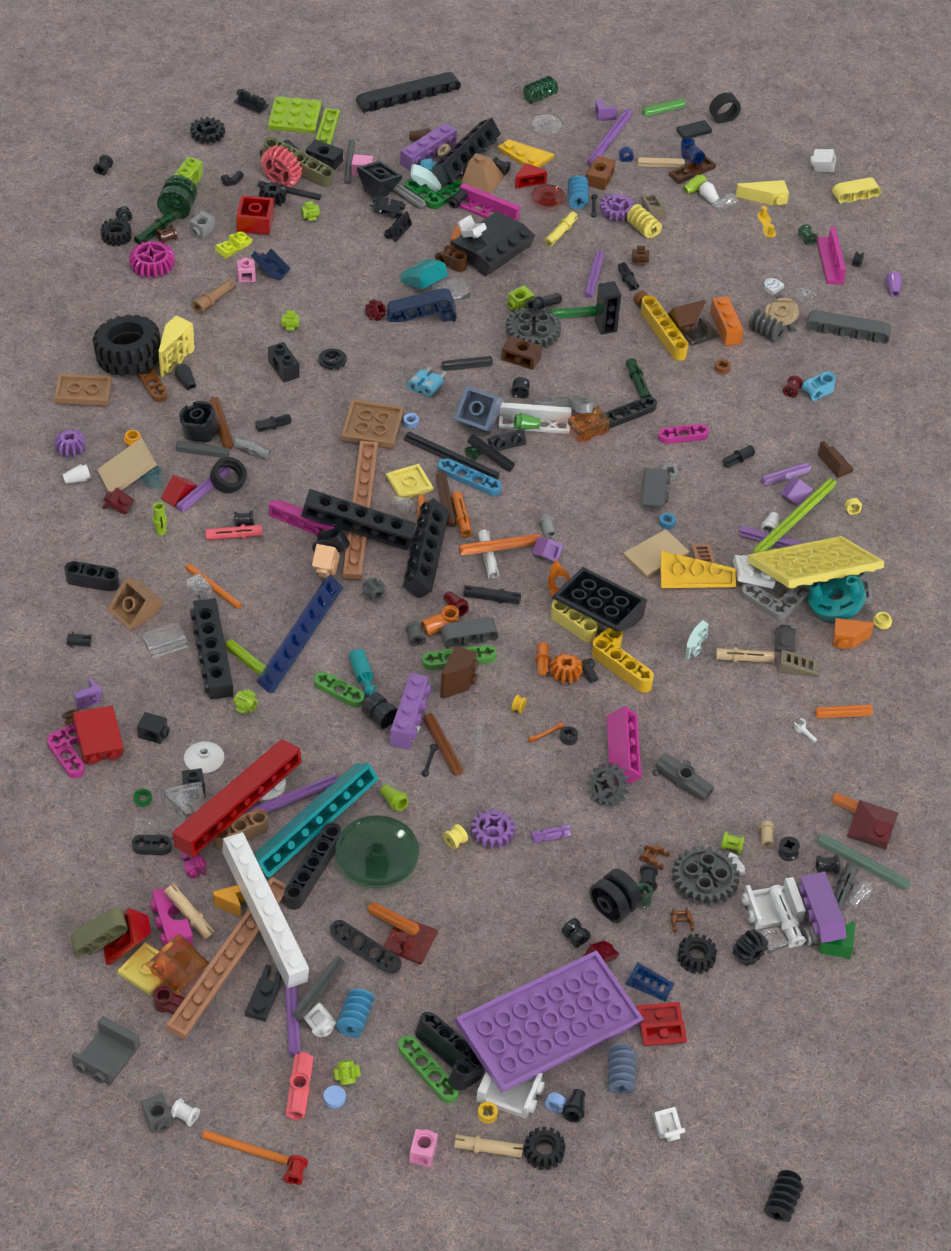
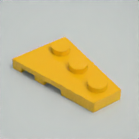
(525, 154)

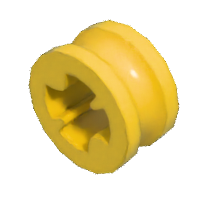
(519, 704)
(485, 1106)

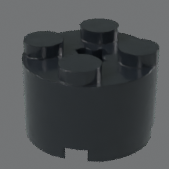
(199, 421)

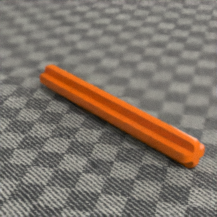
(498, 544)

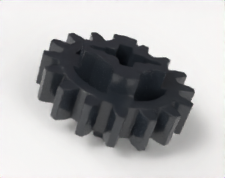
(207, 130)

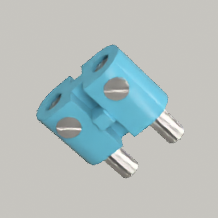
(426, 383)

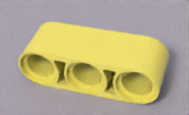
(856, 189)
(574, 621)

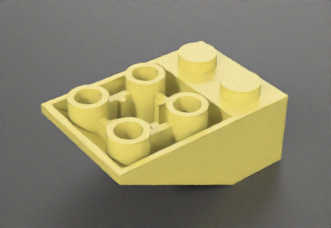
(175, 344)

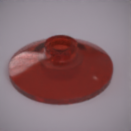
(548, 195)

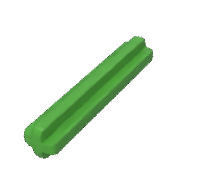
(664, 107)

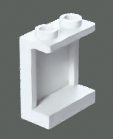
(762, 909)
(515, 1101)

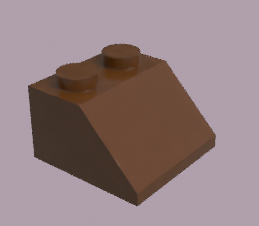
(459, 672)

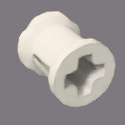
(185, 1112)

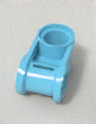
(819, 385)

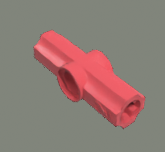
(299, 1095)

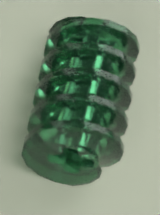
(540, 89)

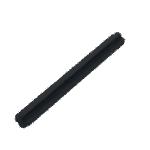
(448, 454)

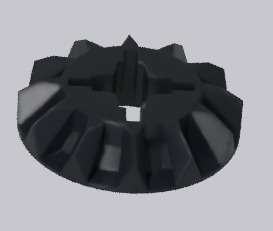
(326, 355)

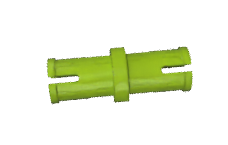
(159, 518)

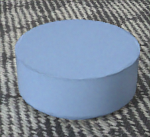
(334, 1096)

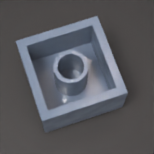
(478, 409)

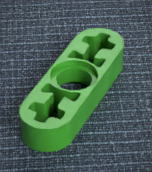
(334, 683)

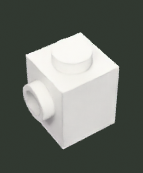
(823, 160)

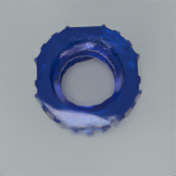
(626, 150)

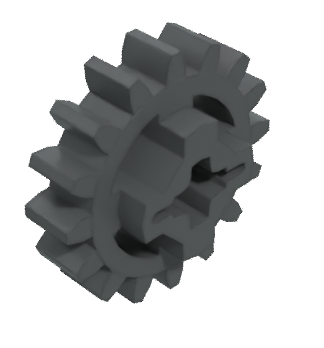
(615, 783)

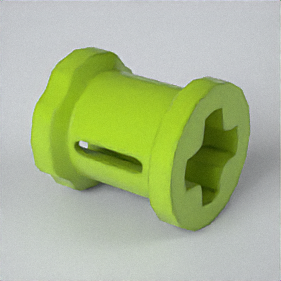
(727, 839)

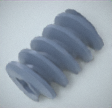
(621, 1069)

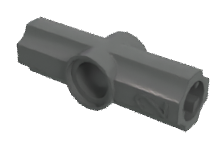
(676, 771)

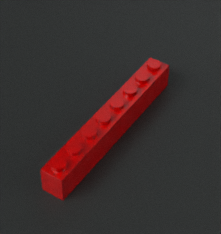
(236, 798)

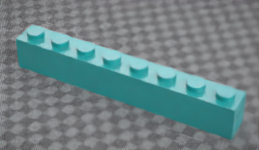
(314, 817)

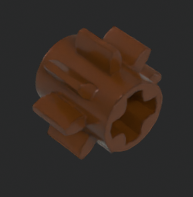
(640, 255)

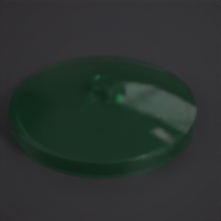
(377, 851)

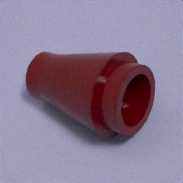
(460, 603)

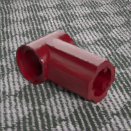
(171, 1004)

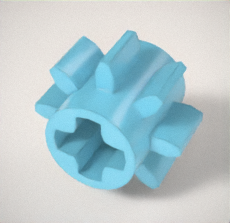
(428, 164)

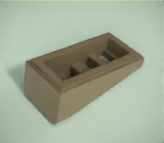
(654, 208)
(791, 668)

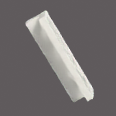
(550, 414)

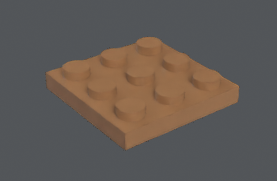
(372, 423)

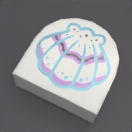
(773, 286)

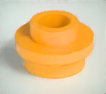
(131, 437)

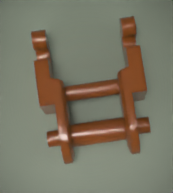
(655, 850)
(689, 918)

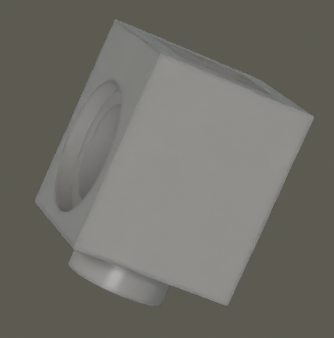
(202, 225)

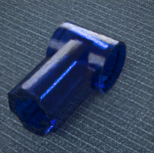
(691, 152)

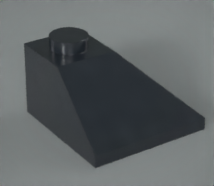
(378, 178)

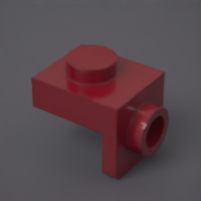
(118, 500)
(604, 949)

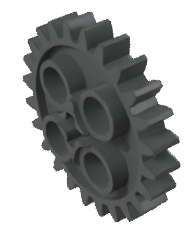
(546, 326)
(704, 880)

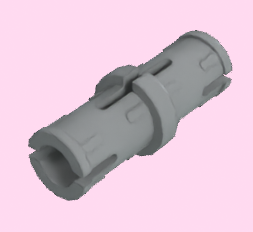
(252, 447)

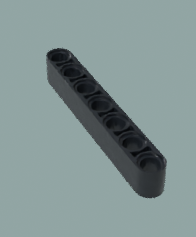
(408, 91)

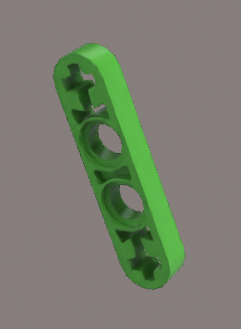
(483, 659)
(431, 1067)

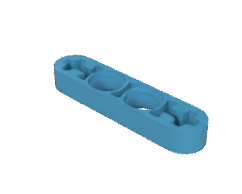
(471, 475)

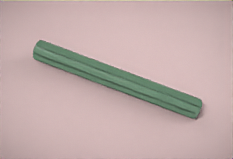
(863, 862)

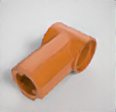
(434, 623)

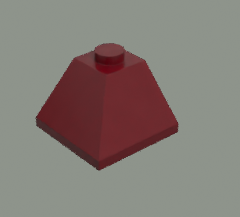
(872, 824)

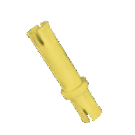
(564, 225)

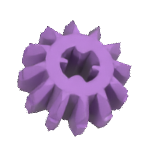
(70, 443)

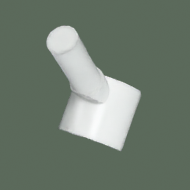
(801, 728)

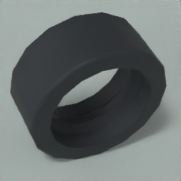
(719, 101)
(233, 464)

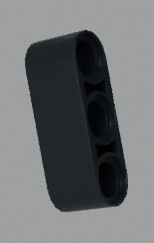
(92, 576)

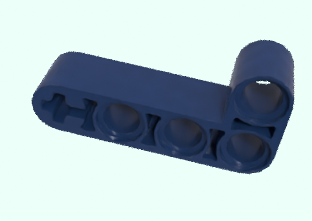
(422, 305)

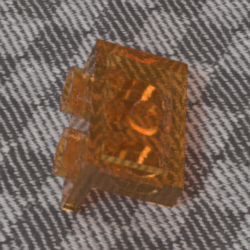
(589, 424)

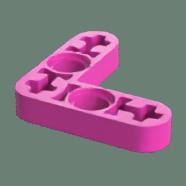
(65, 747)

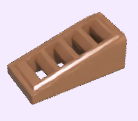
(706, 552)

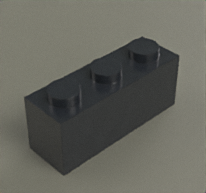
(607, 307)

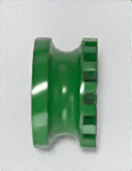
(148, 800)

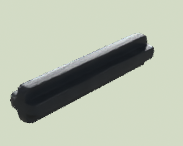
(467, 363)
(491, 453)

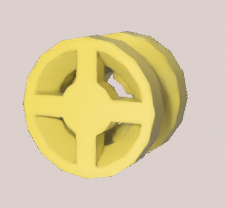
(455, 836)

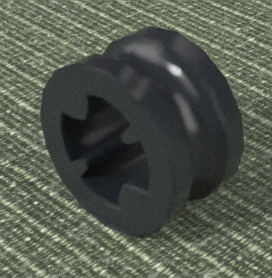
(124, 210)
(858, 258)
(568, 730)

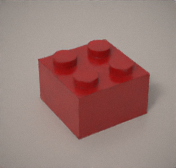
(255, 215)

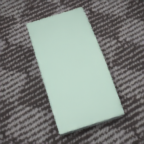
(422, 175)
(697, 636)

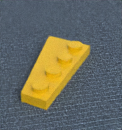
(687, 572)

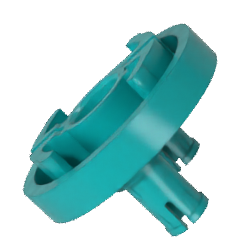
(822, 592)

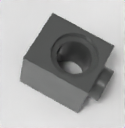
(154, 1106)

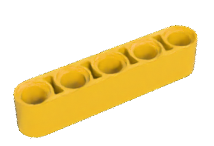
(664, 328)

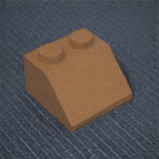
(134, 603)

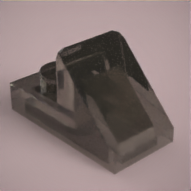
(704, 333)

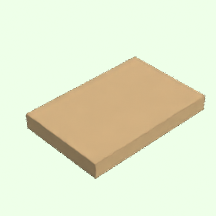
(127, 466)
(646, 555)

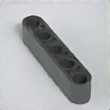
(848, 326)

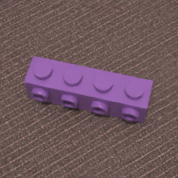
(427, 146)
(409, 711)
(822, 907)

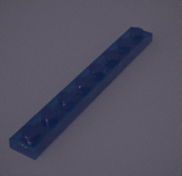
(299, 634)

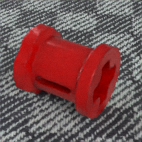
(295, 1169)

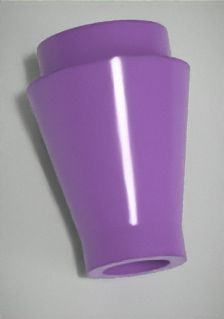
(894, 282)

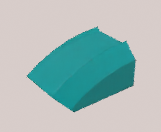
(424, 273)

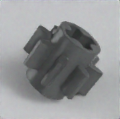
(373, 589)

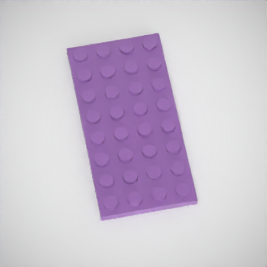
(548, 1021)

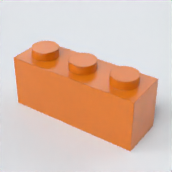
(726, 321)

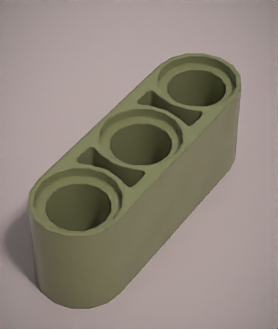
(99, 932)

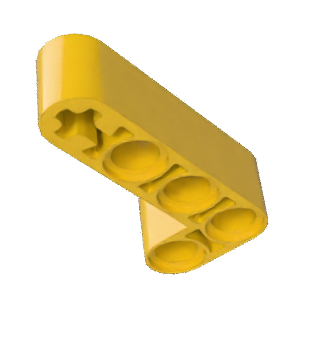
(608, 652)

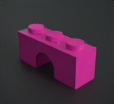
(165, 910)

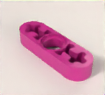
(688, 429)

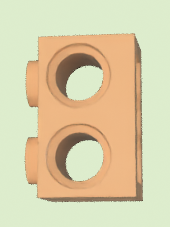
(325, 560)

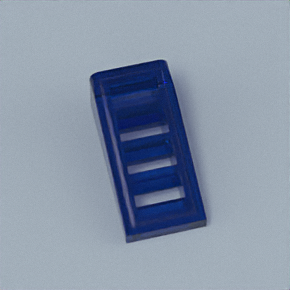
(639, 984)

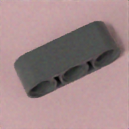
(469, 631)

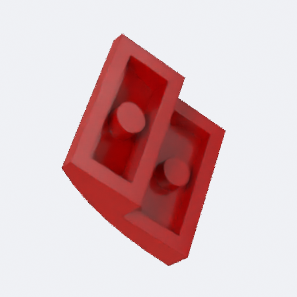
(662, 1024)

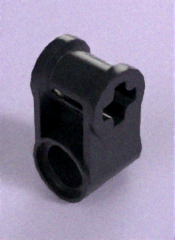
(333, 538)

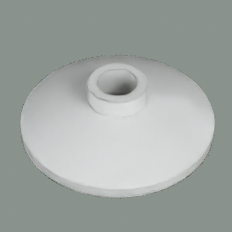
(208, 762)

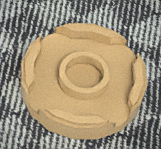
(785, 315)

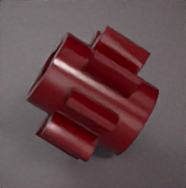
(375, 310)

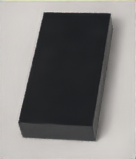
(694, 129)

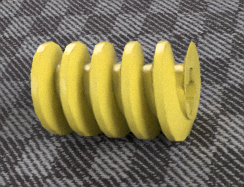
(644, 221)

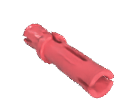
(234, 532)

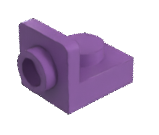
(89, 696)

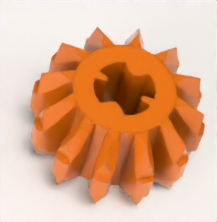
(566, 668)

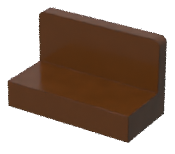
(834, 460)

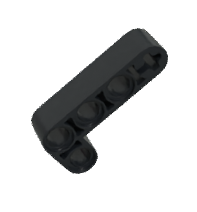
(452, 1049)

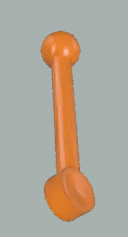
(560, 726)

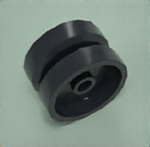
(616, 895)

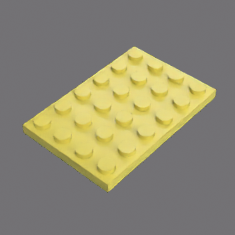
(815, 561)

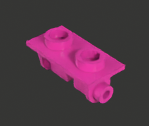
(194, 865)

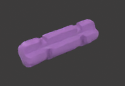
(550, 833)

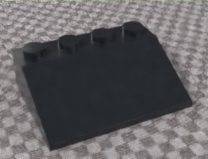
(497, 244)
(602, 600)

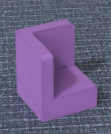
(605, 113)
(796, 491)
(547, 549)

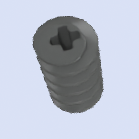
(767, 326)

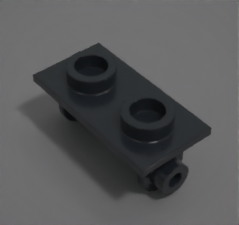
(253, 103)
(381, 205)
(399, 227)
(508, 440)

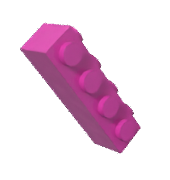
(624, 742)

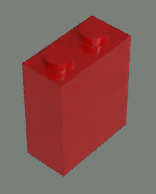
(98, 734)

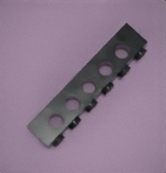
(458, 157)
(358, 519)
(426, 548)
(213, 649)

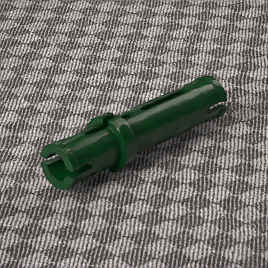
(160, 223)
(637, 375)

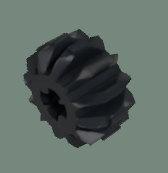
(275, 191)
(750, 947)

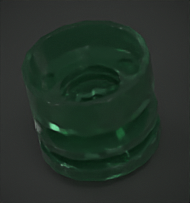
(177, 196)

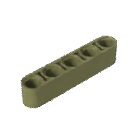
(311, 168)

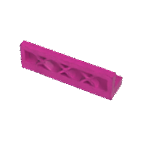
(488, 202)
(832, 258)
(292, 515)

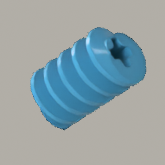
(578, 192)
(354, 1012)

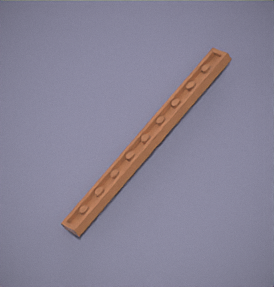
(362, 495)
(218, 970)

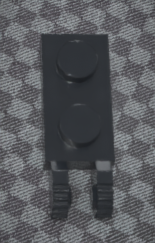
(263, 995)

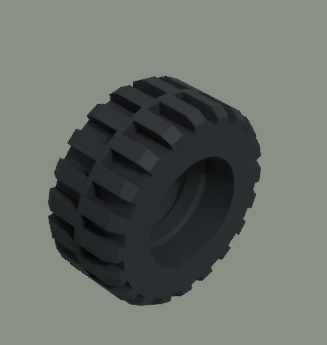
(127, 345)

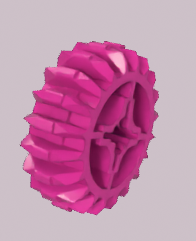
(151, 259)

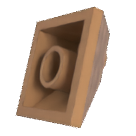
(482, 173)

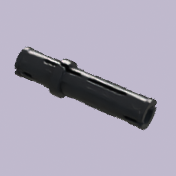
(541, 302)
(492, 594)

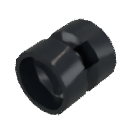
(378, 709)

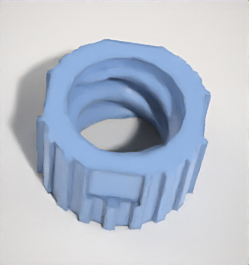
(411, 425)
(555, 1102)

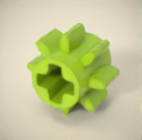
(310, 211)
(290, 320)
(245, 701)
(346, 1072)

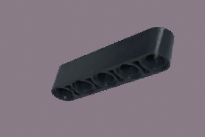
(306, 875)

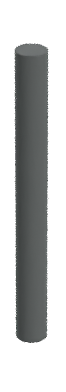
(347, 180)

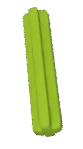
(244, 656)

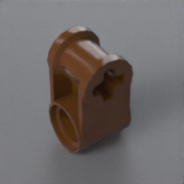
(453, 258)

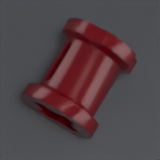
(797, 385)

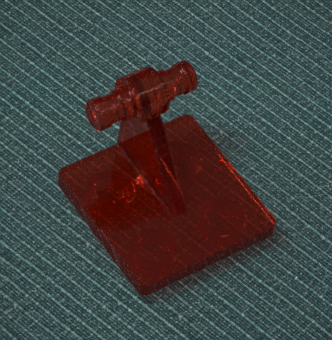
(411, 946)

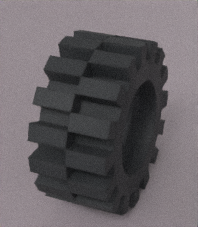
(116, 238)
(697, 963)
(544, 1160)

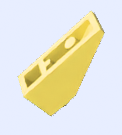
(764, 192)

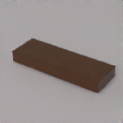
(691, 170)

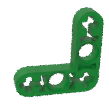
(436, 198)

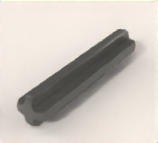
(202, 449)

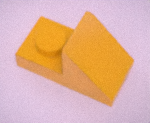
(229, 899)

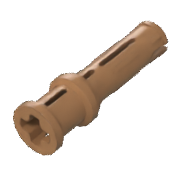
(209, 299)

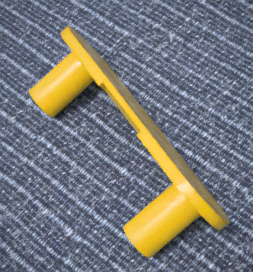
(764, 217)

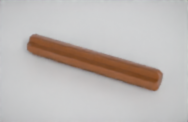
(223, 427)
(443, 744)

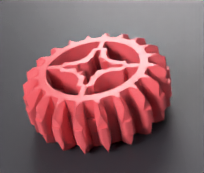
(281, 166)

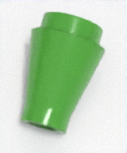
(526, 422)

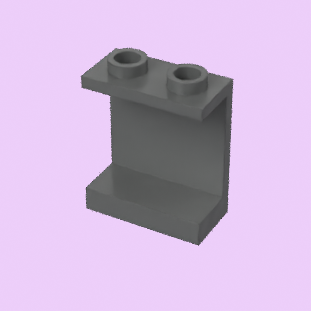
(107, 1051)

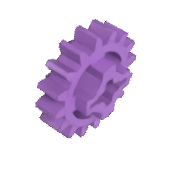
(616, 206)
(493, 828)

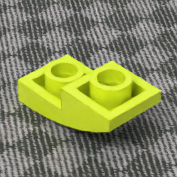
(234, 244)

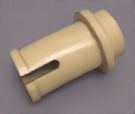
(767, 829)

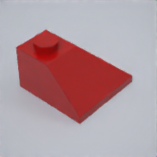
(138, 929)

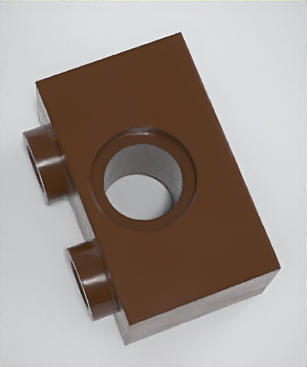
(521, 352)

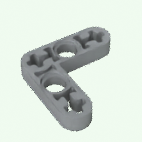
(576, 402)
(774, 603)

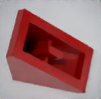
(530, 176)
(177, 489)

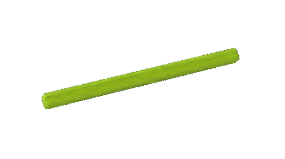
(795, 516)

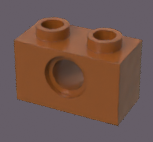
(600, 172)

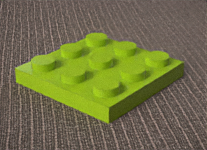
(295, 114)

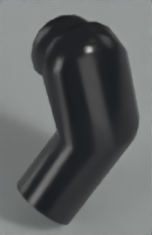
(232, 180)
(588, 665)

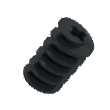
(784, 1196)

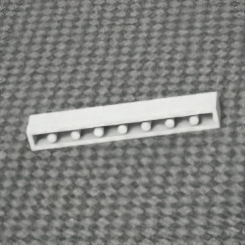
(265, 910)

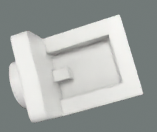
(469, 228)
(320, 1021)
(668, 1124)

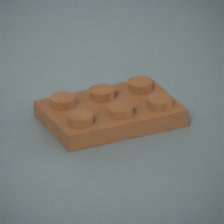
(83, 389)

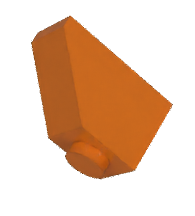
(850, 632)

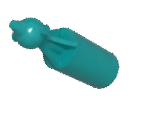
(362, 670)

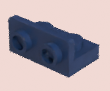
(271, 264)

